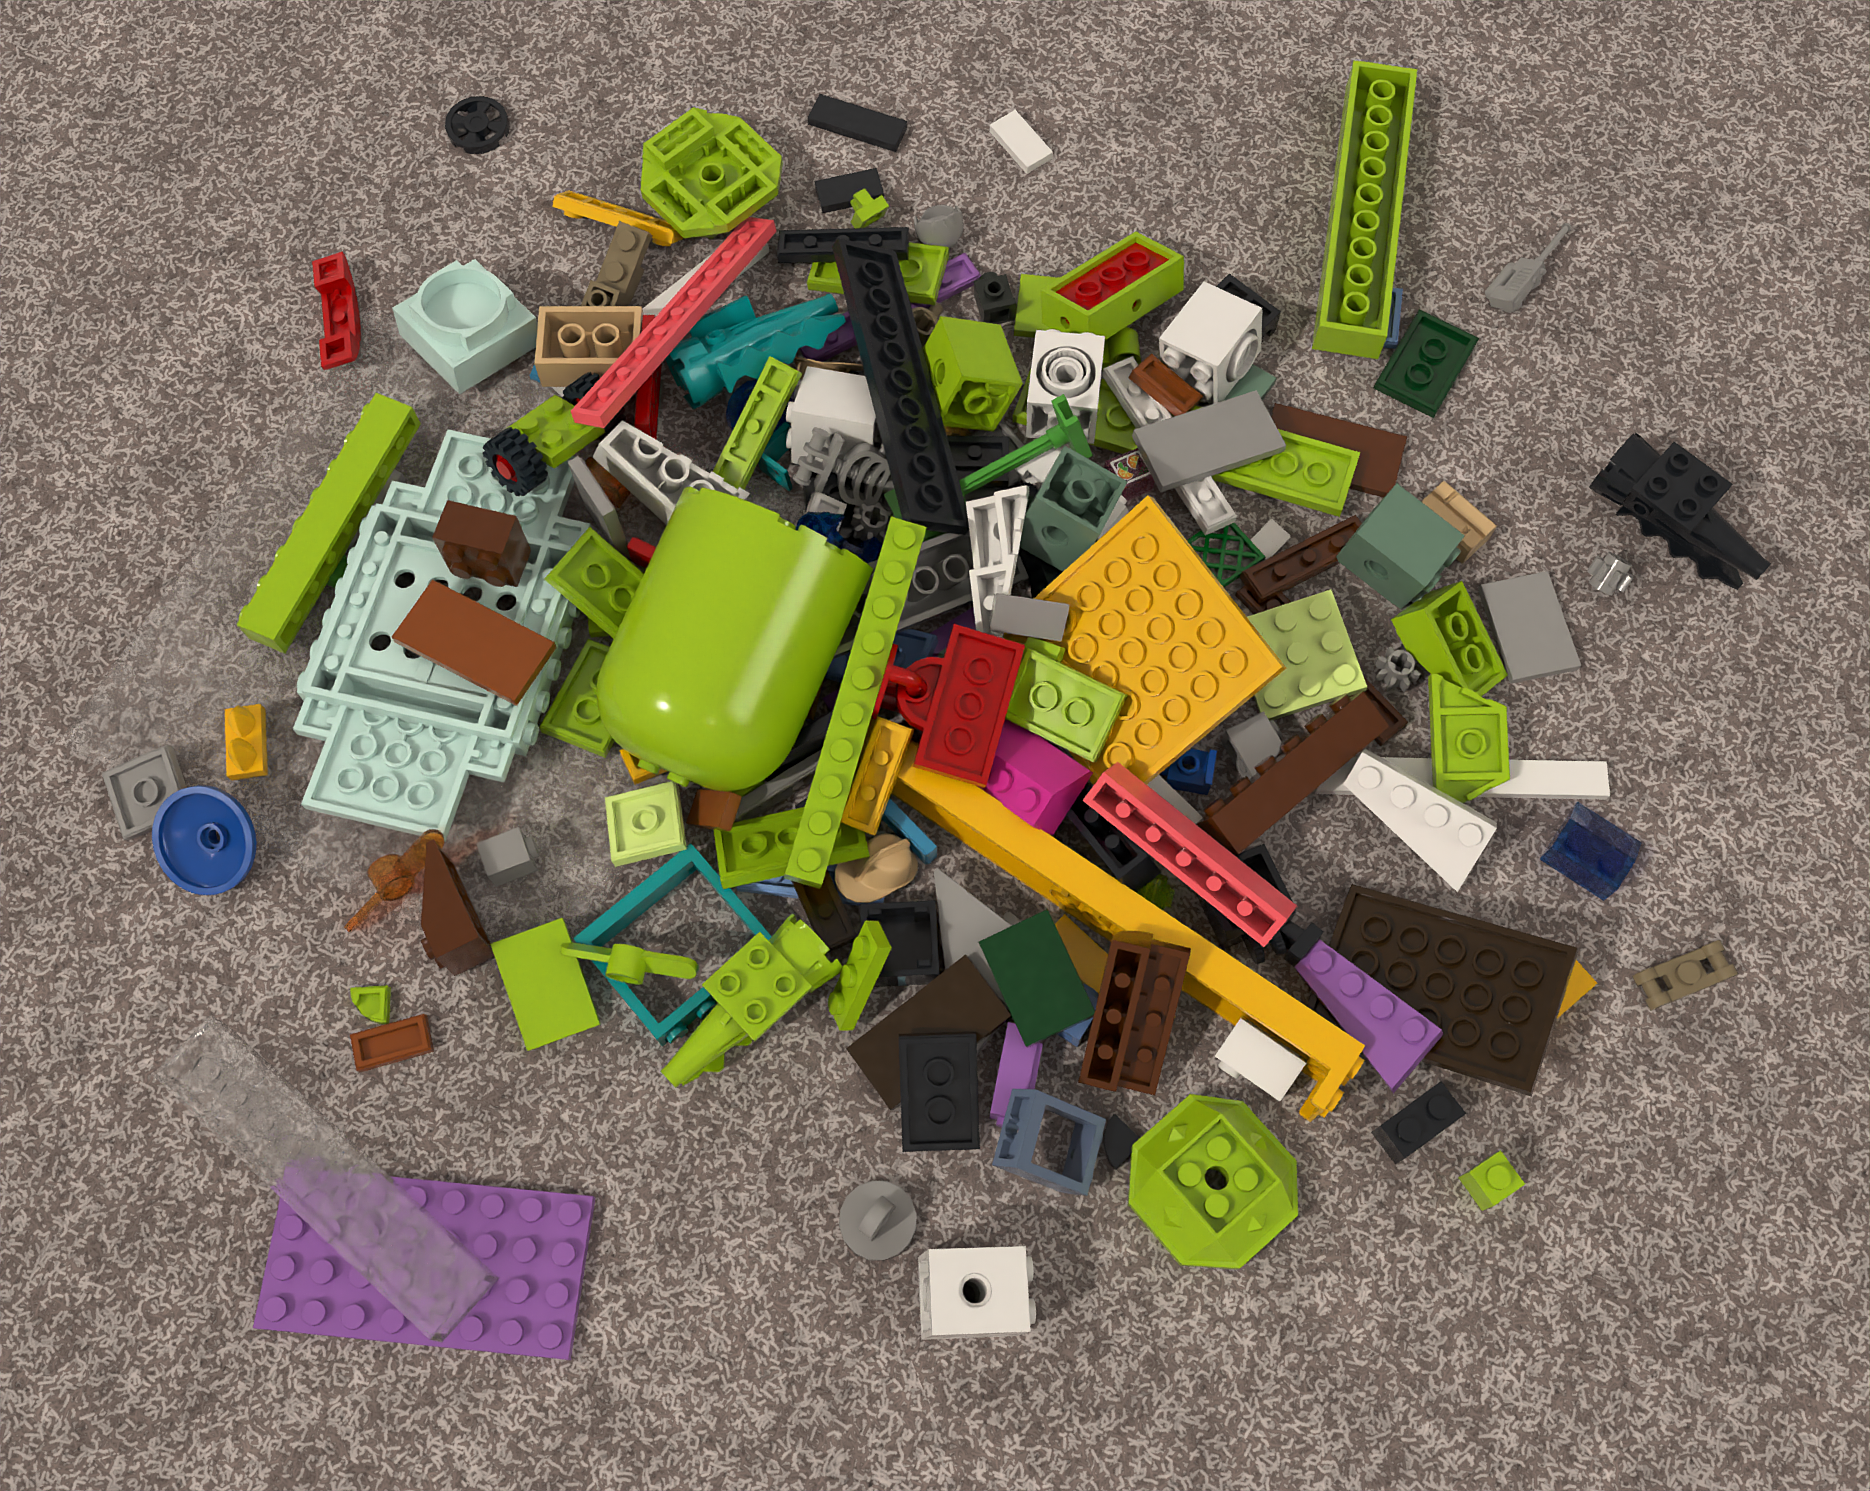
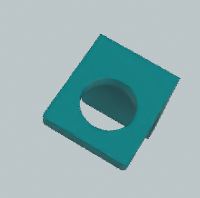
(773, 452)

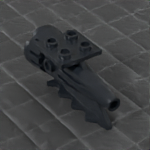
(1676, 501)

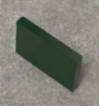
(1426, 363)
(1037, 978)

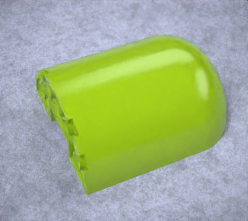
(726, 642)

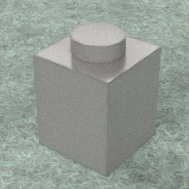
(508, 856)

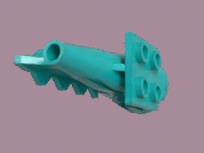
(738, 344)

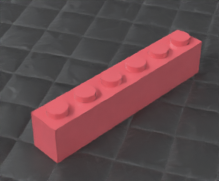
(1190, 853)

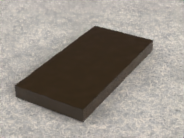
(950, 1003)

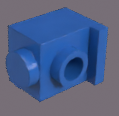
(1194, 780)

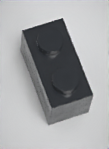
(1418, 1123)

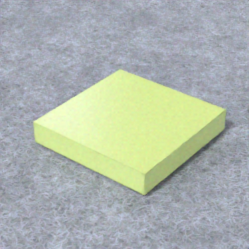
(645, 823)

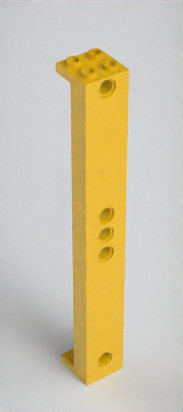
(1112, 907)

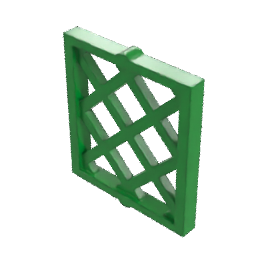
(1242, 538)

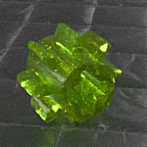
(1158, 892)

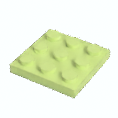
(1316, 655)

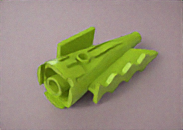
(752, 995)

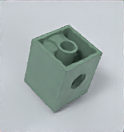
(1070, 509)
(1401, 548)

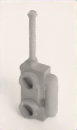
(1520, 278)

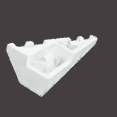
(995, 542)

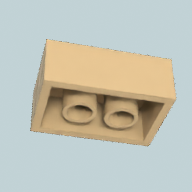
(582, 340)

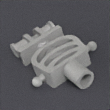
(875, 480)

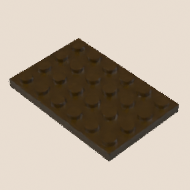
(1473, 979)

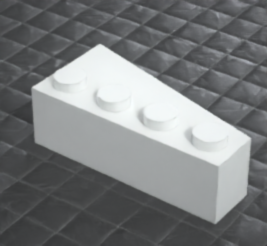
(653, 471)
(1426, 819)

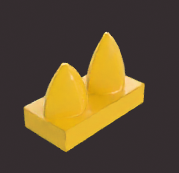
(246, 742)

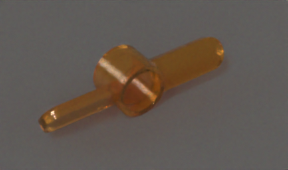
(394, 875)

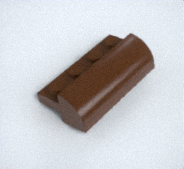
(1134, 1013)

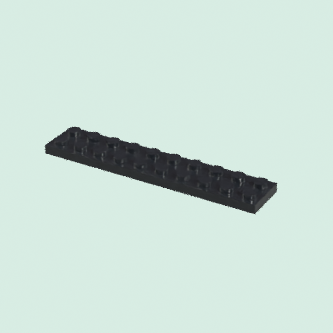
(901, 388)

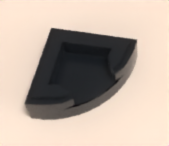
(1118, 1141)

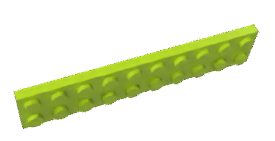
(1304, 474)

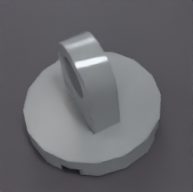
(878, 1220)

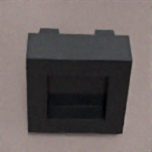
(1298, 940)

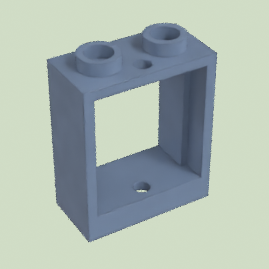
(1016, 1149)

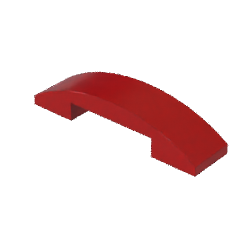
(339, 311)

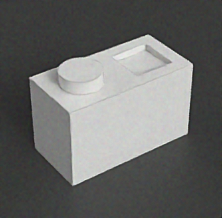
(1260, 1058)

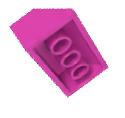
(1034, 778)

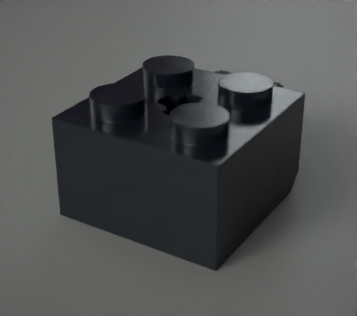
(1228, 932)

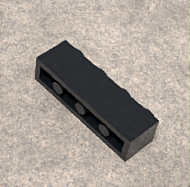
(1120, 853)

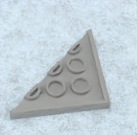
(962, 925)

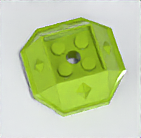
(708, 173)
(1187, 1215)

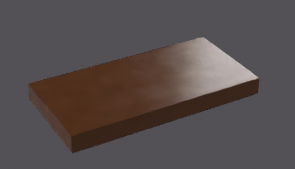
(1378, 449)

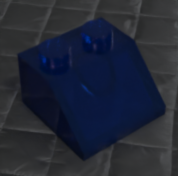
(1592, 852)

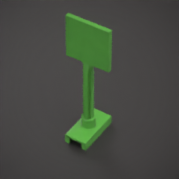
(1066, 432)

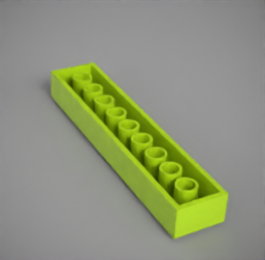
(1365, 211)

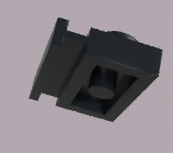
(976, 452)

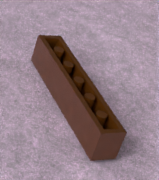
(1294, 773)

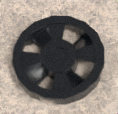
(476, 125)

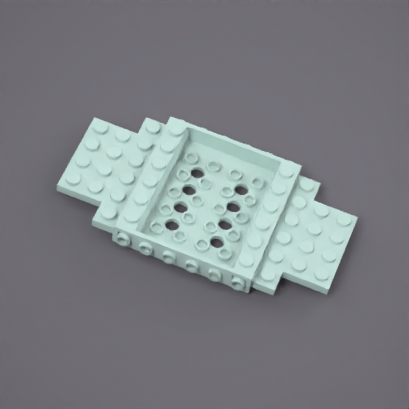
(402, 727)

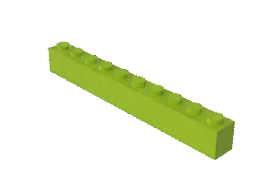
(855, 703)

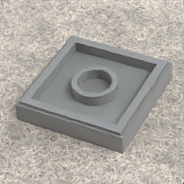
(141, 788)

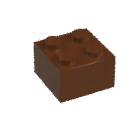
(482, 544)

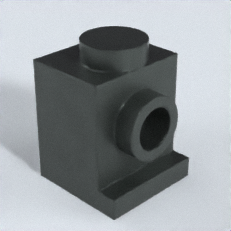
(994, 298)

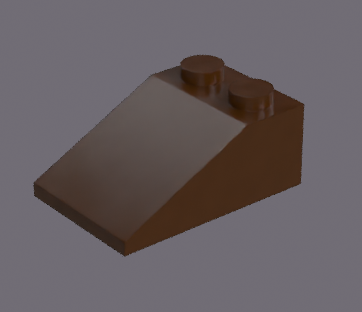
(449, 918)

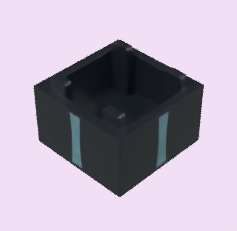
(913, 939)

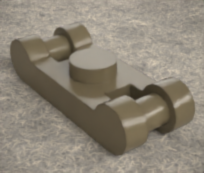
(1685, 975)

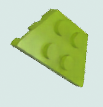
(1466, 740)

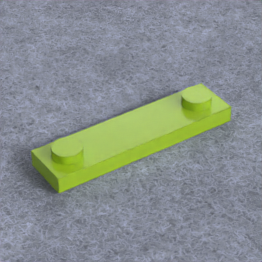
(757, 423)

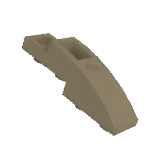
(620, 268)

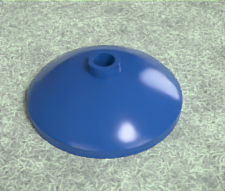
(188, 843)

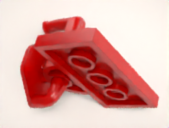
(955, 702)

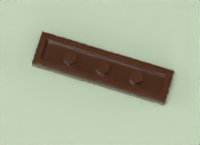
(1299, 561)

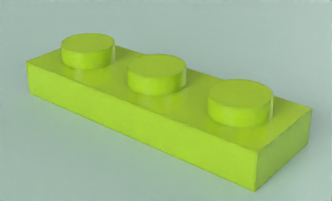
(859, 975)

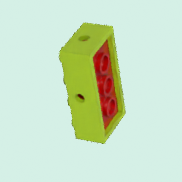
(1113, 287)

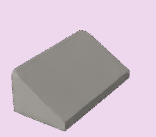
(1028, 617)

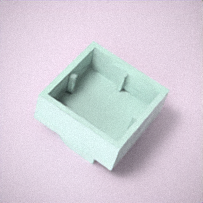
(466, 324)

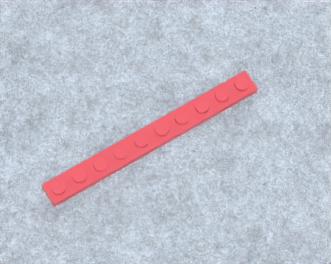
(672, 323)

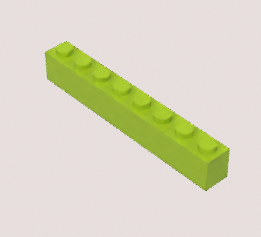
(328, 523)

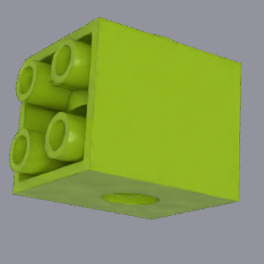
(971, 372)

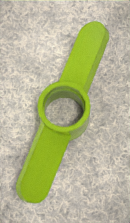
(630, 963)

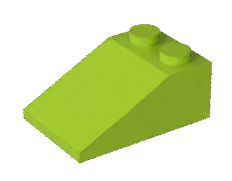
(1450, 639)

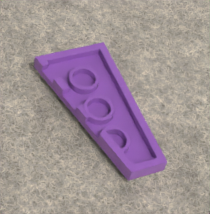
(1389, 1028)

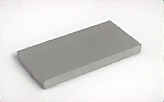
(1208, 441)

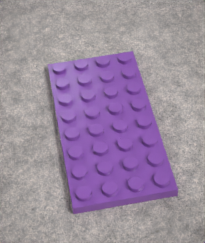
(523, 1236)

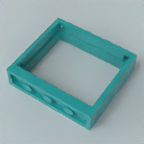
(638, 902)

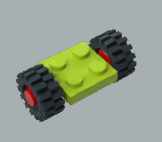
(543, 438)

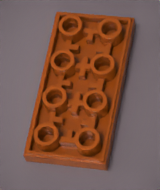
(474, 642)

